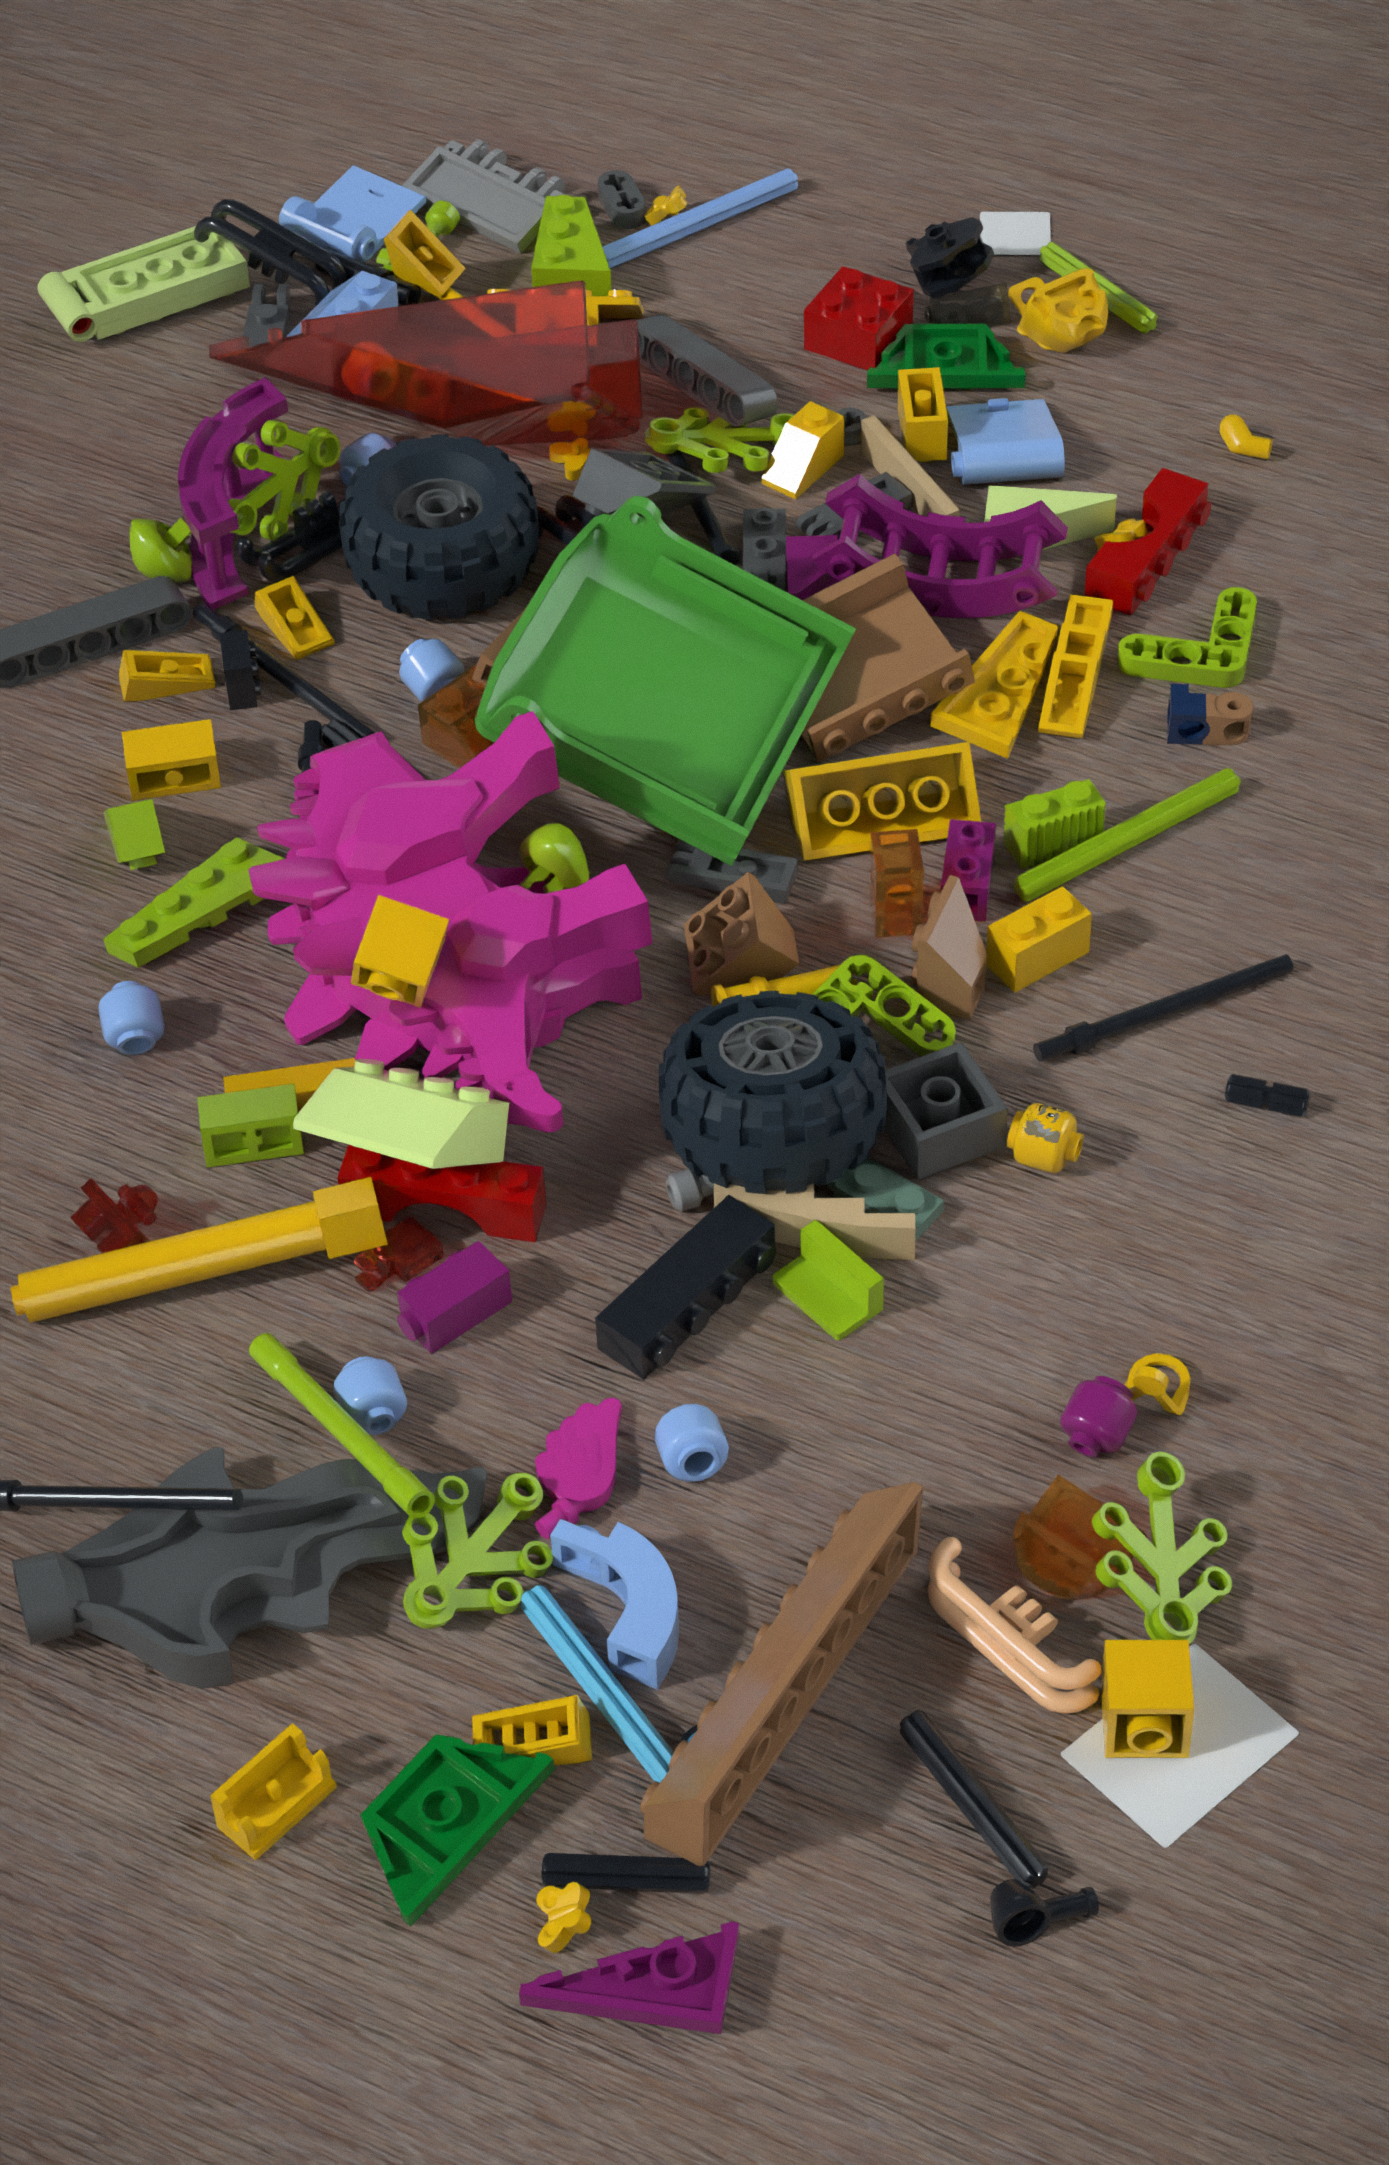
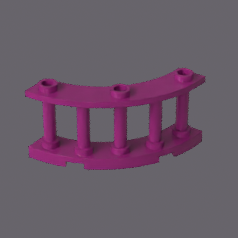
(205, 497)
(946, 539)

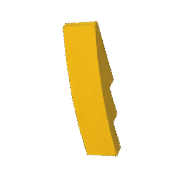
(1076, 666)

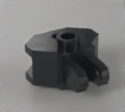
(949, 256)

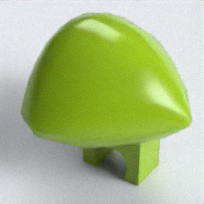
(161, 549)
(553, 856)

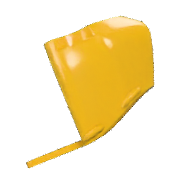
(1062, 311)

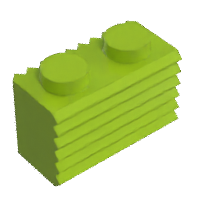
(1053, 822)

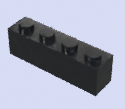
(686, 1287)

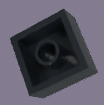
(240, 669)

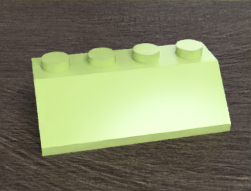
(407, 1116)

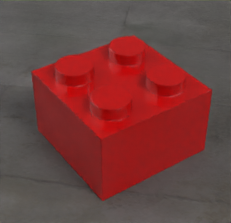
(856, 317)

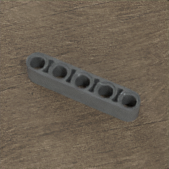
(704, 372)
(91, 630)

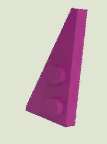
(662, 1985)

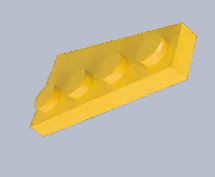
(1004, 686)

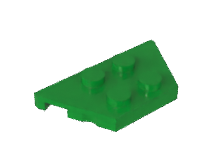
(964, 352)
(445, 1813)

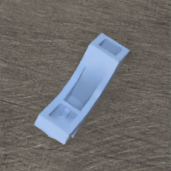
(635, 1570)

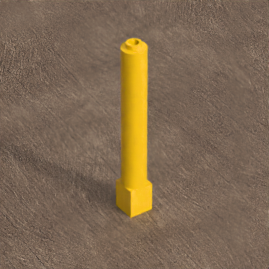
(338, 1220)

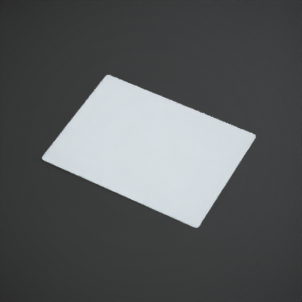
(1229, 1743)

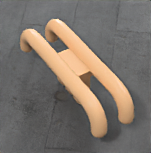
(1009, 1636)

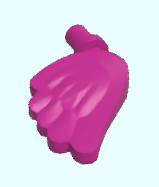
(579, 1463)

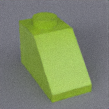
(135, 833)

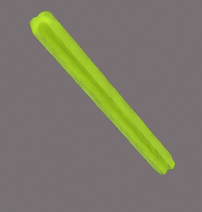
(1126, 834)

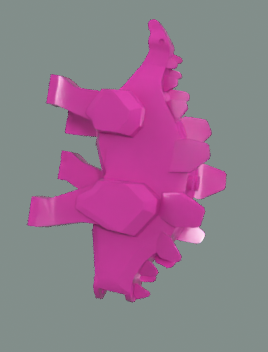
(509, 953)

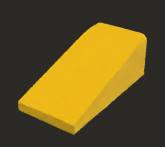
(292, 618)
(163, 674)

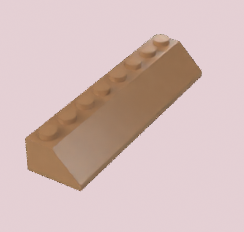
(783, 1675)

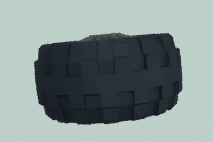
(439, 526)
(772, 1092)

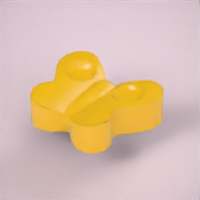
(666, 205)
(572, 455)
(1126, 531)
(565, 1915)

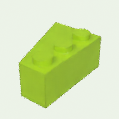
(569, 247)

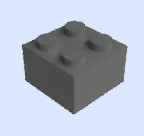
(943, 1111)

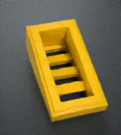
(547, 1714)

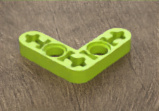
(1215, 653)
(859, 999)

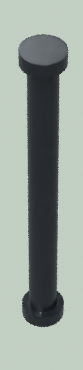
(707, 518)

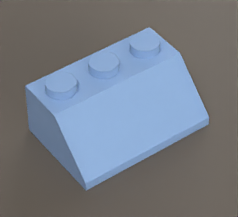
(355, 295)

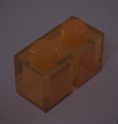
(896, 882)

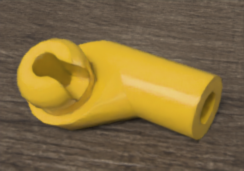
(1241, 441)

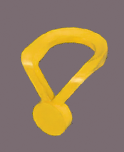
(1153, 1382)

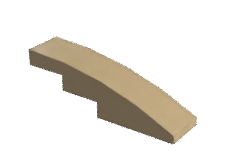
(864, 1233)

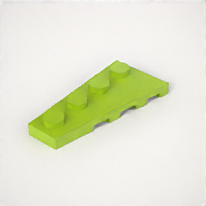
(191, 903)

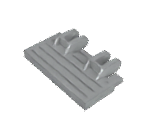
(486, 191)

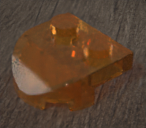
(1059, 1545)

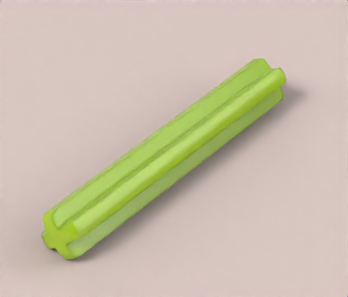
(1119, 301)

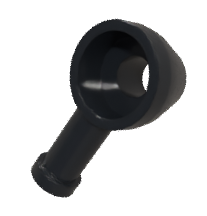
(1023, 1916)

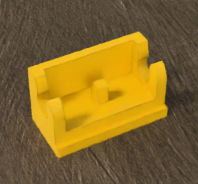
(272, 1792)

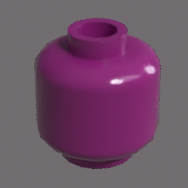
(1098, 1416)

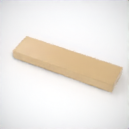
(891, 457)

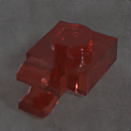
(406, 1255)

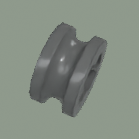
(852, 418)

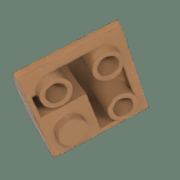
(739, 938)
(950, 954)

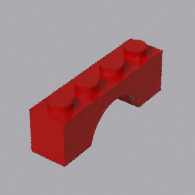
(1129, 569)
(499, 1196)

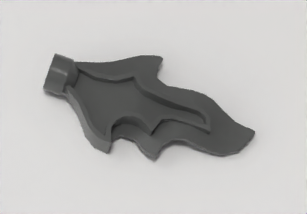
(192, 1580)

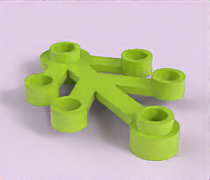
(692, 428)
(318, 450)
(470, 1555)
(1161, 1555)

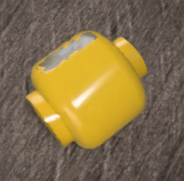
(1044, 1138)

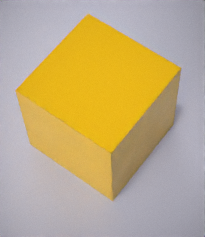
(399, 951)
(1147, 1699)

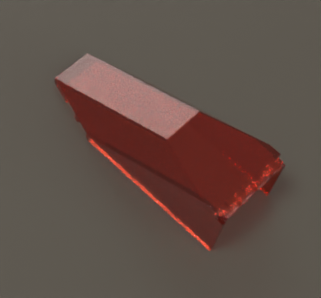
(468, 366)

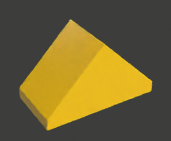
(421, 256)

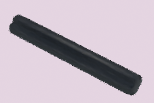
(973, 1799)

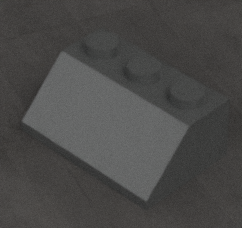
(618, 475)

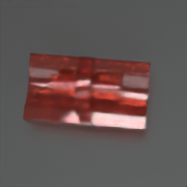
(100, 1211)

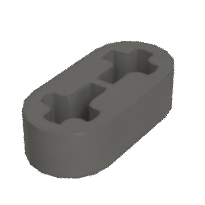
(621, 199)

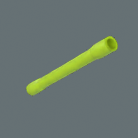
(396, 1480)

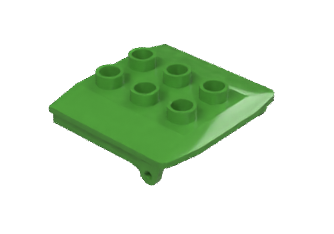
(665, 677)

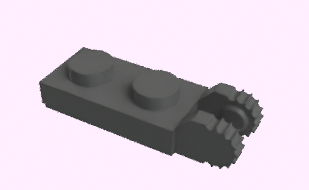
(267, 316)

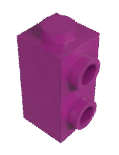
(971, 858)
(453, 1297)

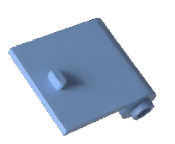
(351, 213)
(1005, 442)

